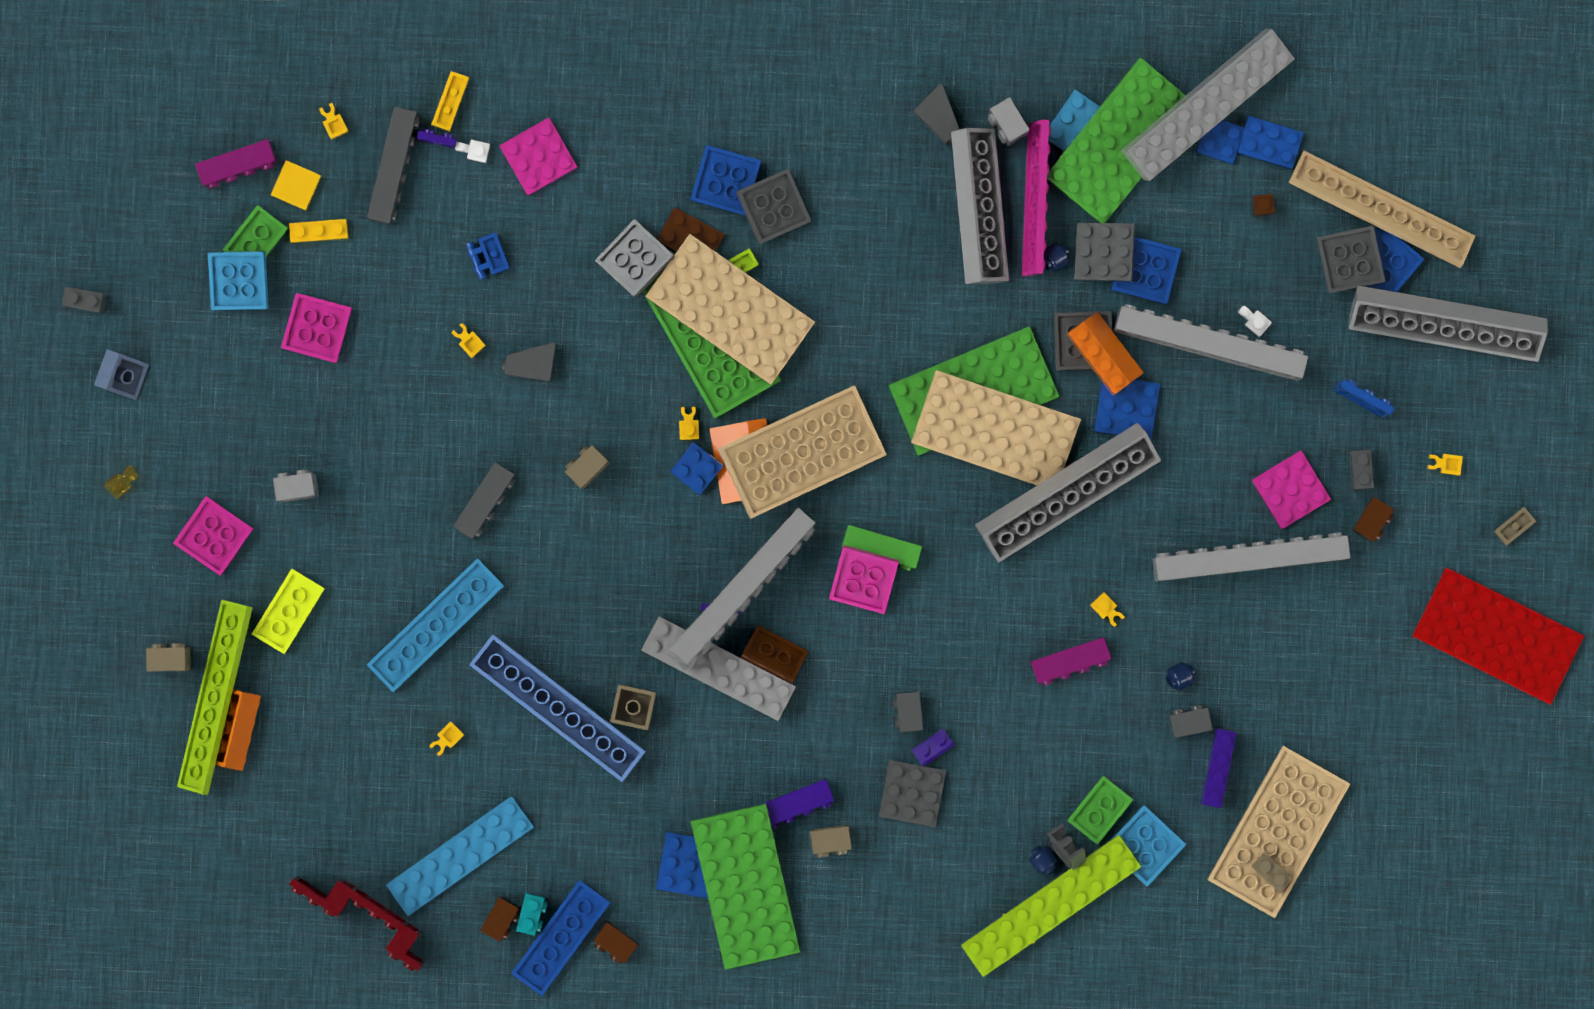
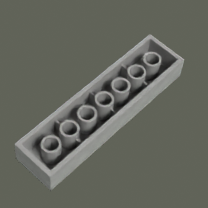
(979, 206)
(724, 672)

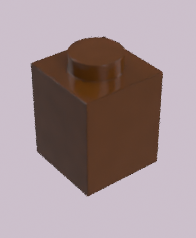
(1263, 205)

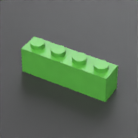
(883, 545)

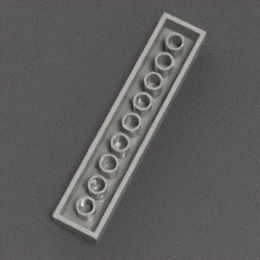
(1207, 104)
(1448, 323)
(1209, 343)
(1068, 492)
(1251, 558)
(739, 591)

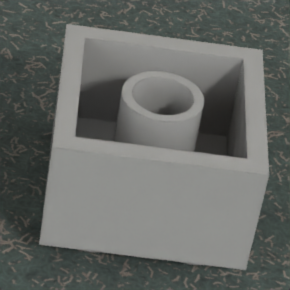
(1008, 122)
(295, 487)

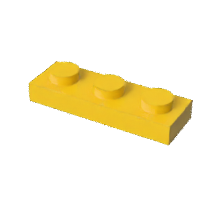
(450, 101)
(318, 231)

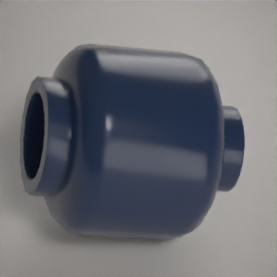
(1056, 257)
(1180, 676)
(1043, 859)

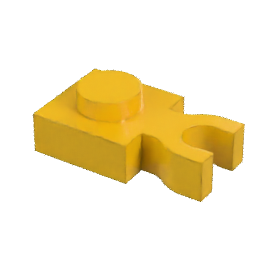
(334, 124)
(470, 342)
(689, 428)
(1449, 464)
(1105, 607)
(448, 737)

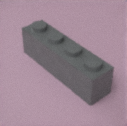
(484, 501)

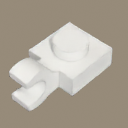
(476, 150)
(1256, 322)

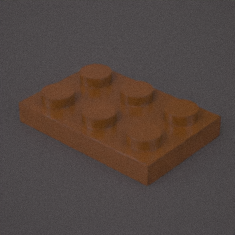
(681, 225)
(774, 654)

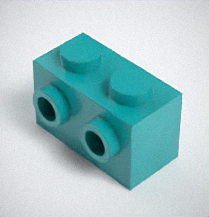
(530, 915)

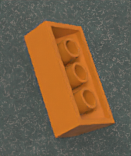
(1105, 353)
(238, 730)

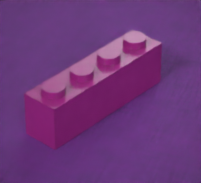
(236, 163)
(1070, 660)

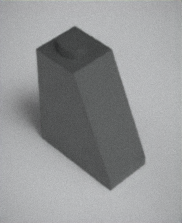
(937, 115)
(531, 363)

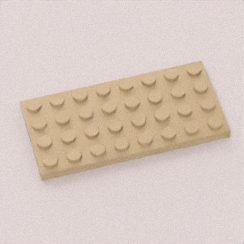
(730, 309)
(994, 429)
(802, 451)
(1282, 822)

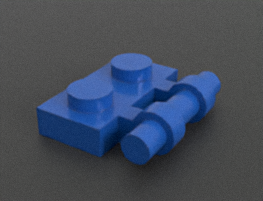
(493, 253)

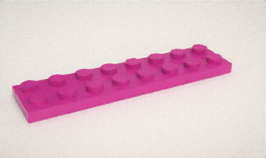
(1035, 198)

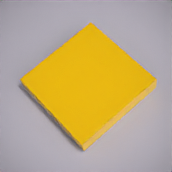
(296, 185)

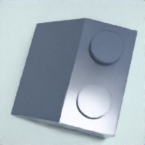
(121, 374)

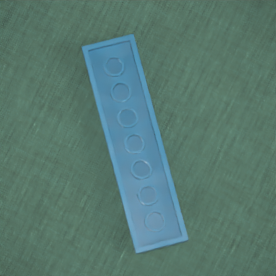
(435, 625)
(459, 856)

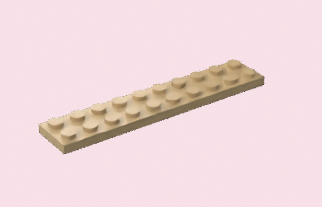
(1382, 209)

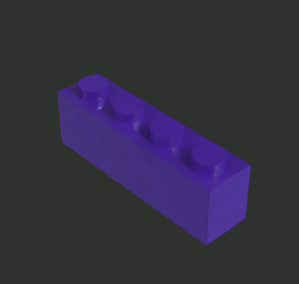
(1218, 768)
(799, 802)

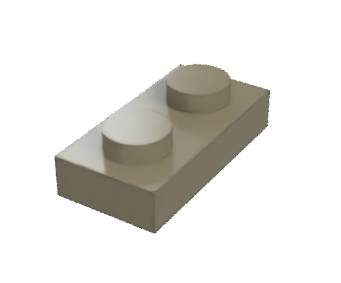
(1514, 526)
(1271, 872)

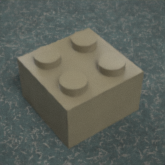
(586, 467)
(168, 659)
(633, 707)
(830, 840)

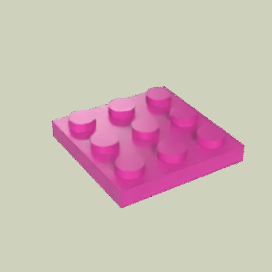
(538, 156)
(316, 328)
(1291, 489)
(213, 536)
(864, 579)

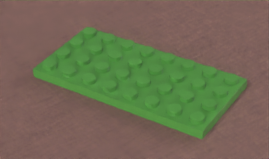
(1092, 166)
(1005, 365)
(716, 375)
(745, 886)

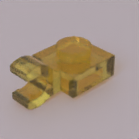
(120, 483)

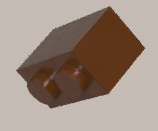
(1373, 520)
(500, 919)
(615, 942)

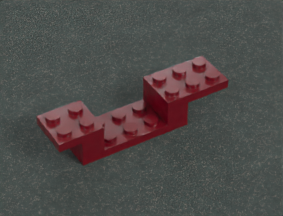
(339, 898)

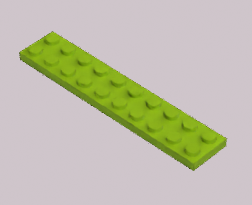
(214, 697)
(1050, 906)

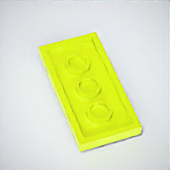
(288, 611)

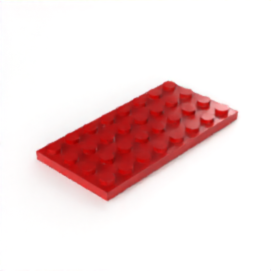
(1497, 636)

